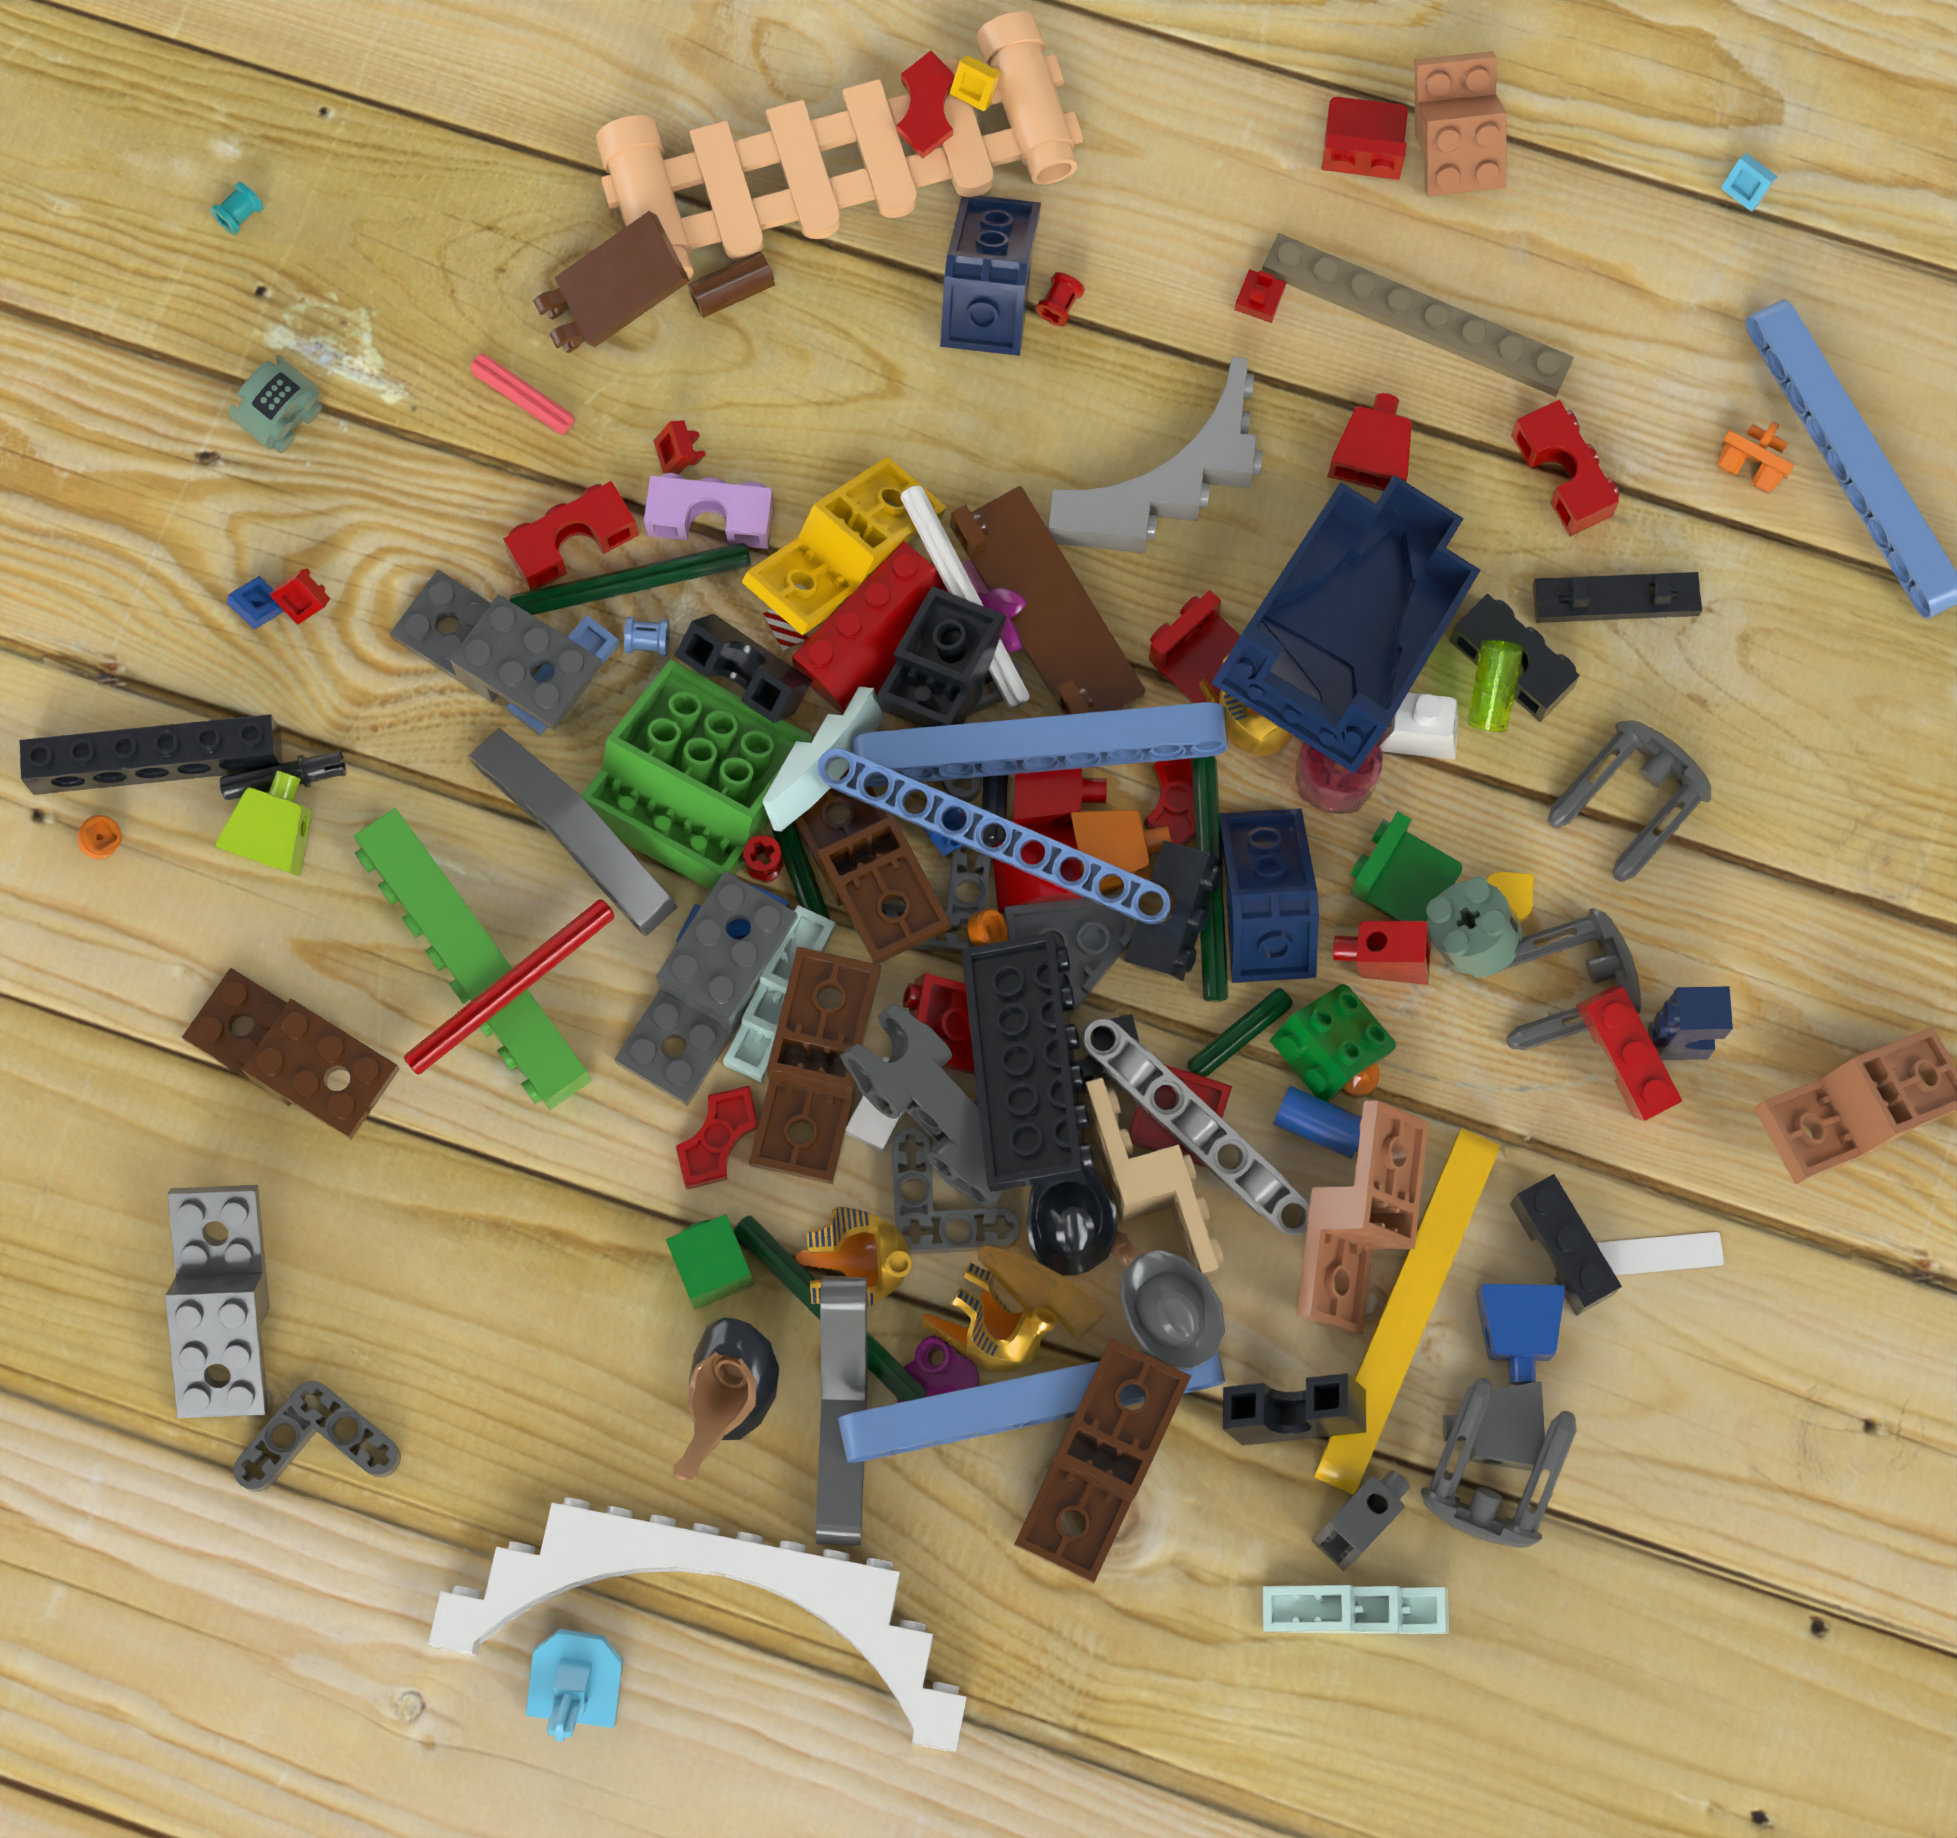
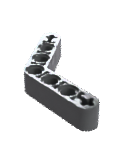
(575, 827)
(842, 1392)

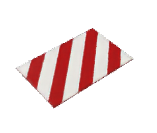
(783, 631)

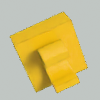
(975, 82)

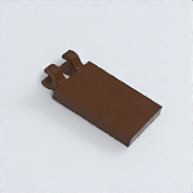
(614, 284)

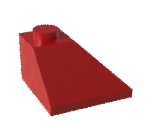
(1021, 888)

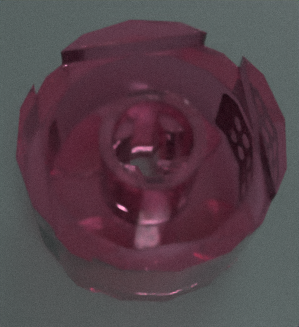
(1334, 789)

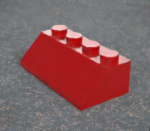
(860, 637)

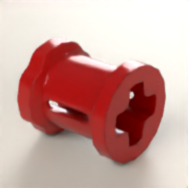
(1060, 299)
(771, 850)

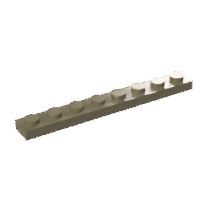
(1417, 315)

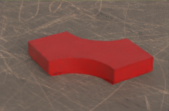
(925, 121)
(1176, 800)
(706, 1154)

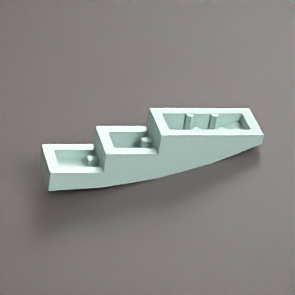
(798, 781)
(755, 1038)
(1355, 1609)

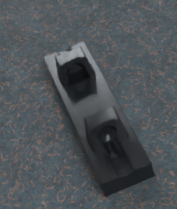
(1616, 597)

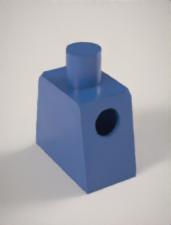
(1520, 1325)

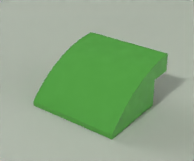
(690, 774)

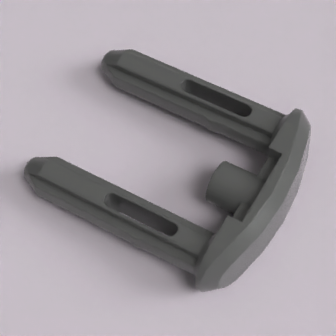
(1664, 759)
(1614, 963)
(1480, 1517)

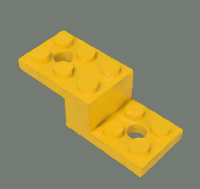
(838, 546)

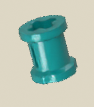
(236, 208)

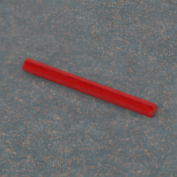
(509, 987)

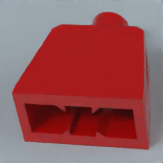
(1373, 445)
(1052, 796)
(1403, 951)

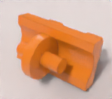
(1772, 467)

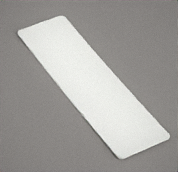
(1663, 1253)

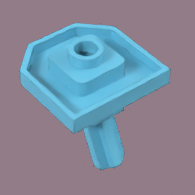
(574, 1682)

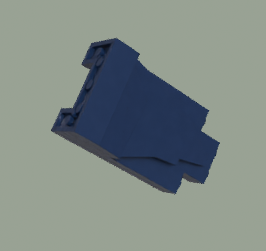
(1351, 620)

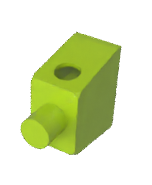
(269, 826)

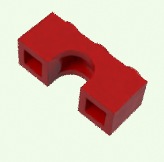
(1554, 436)
(596, 514)
(1624, 1039)

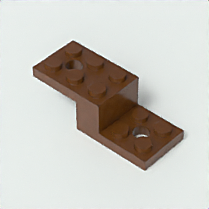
(867, 865)
(291, 1053)
(806, 1065)
(1102, 1460)

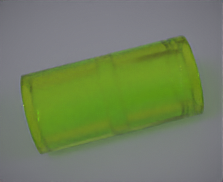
(1494, 685)

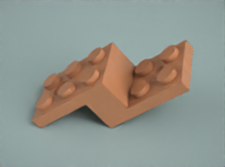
(1861, 1105)
(1361, 1218)

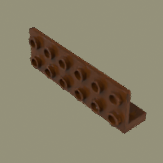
(1059, 621)

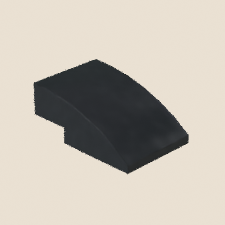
(941, 661)

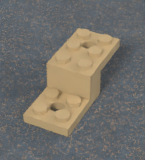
(1151, 1180)

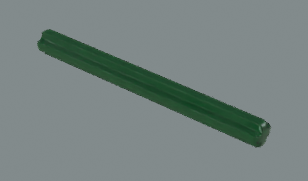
(633, 579)
(1209, 840)
(798, 1280)

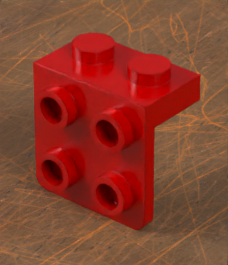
(1365, 138)
(1193, 646)

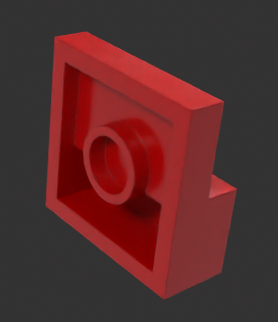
(944, 1008)

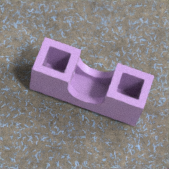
(678, 501)

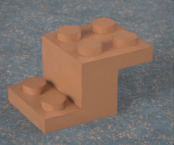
(1460, 123)

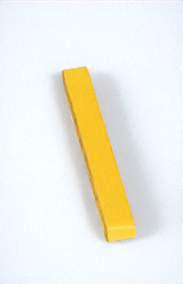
(1411, 1304)

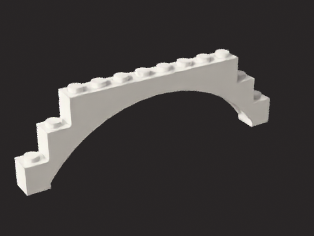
(595, 1546)

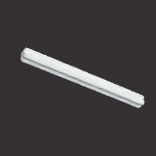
(959, 584)

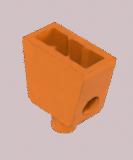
(1118, 840)

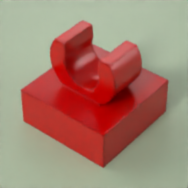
(1260, 295)
(676, 448)
(300, 596)

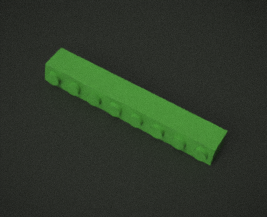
(470, 956)

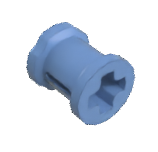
(647, 636)

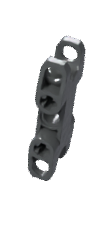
(919, 1085)

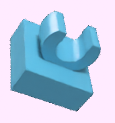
(1749, 182)

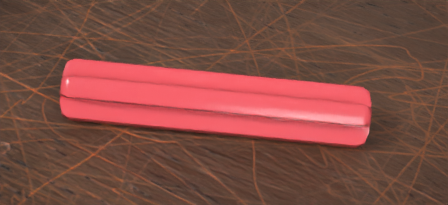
(522, 394)

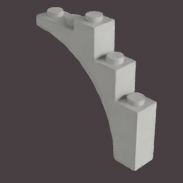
(1127, 513)

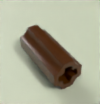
(731, 284)

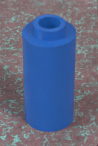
(1319, 1122)

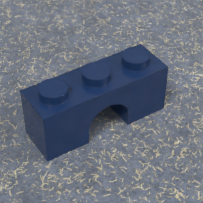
(1691, 1023)

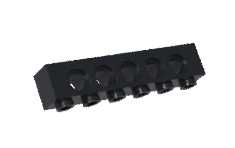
(149, 754)

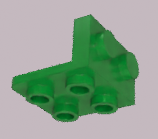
(1402, 872)
(1332, 1041)

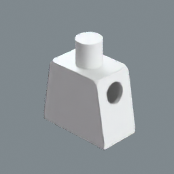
(1423, 727)

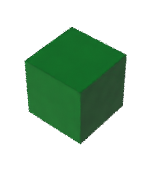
(710, 1261)

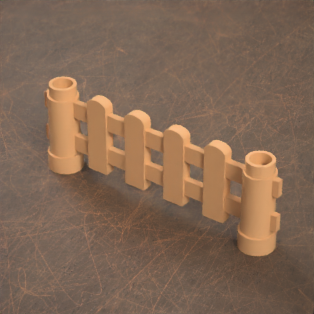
(1026, 87)

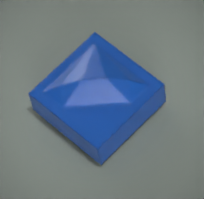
(254, 603)

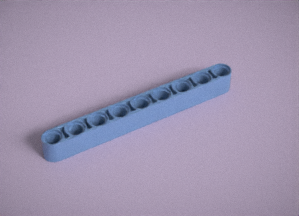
(1854, 458)
(1047, 743)
(978, 821)
(986, 1410)

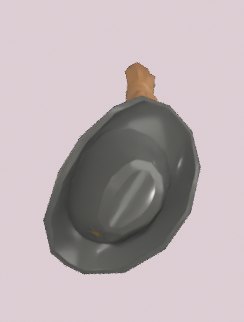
(1169, 1306)

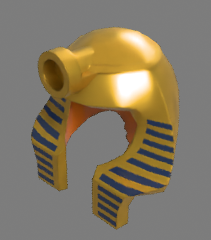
(1246, 727)
(859, 1247)
(996, 1336)

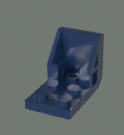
(988, 274)
(1269, 896)

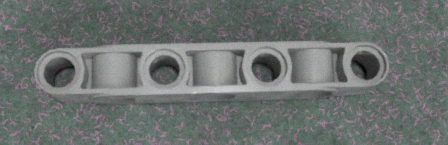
(1196, 1126)

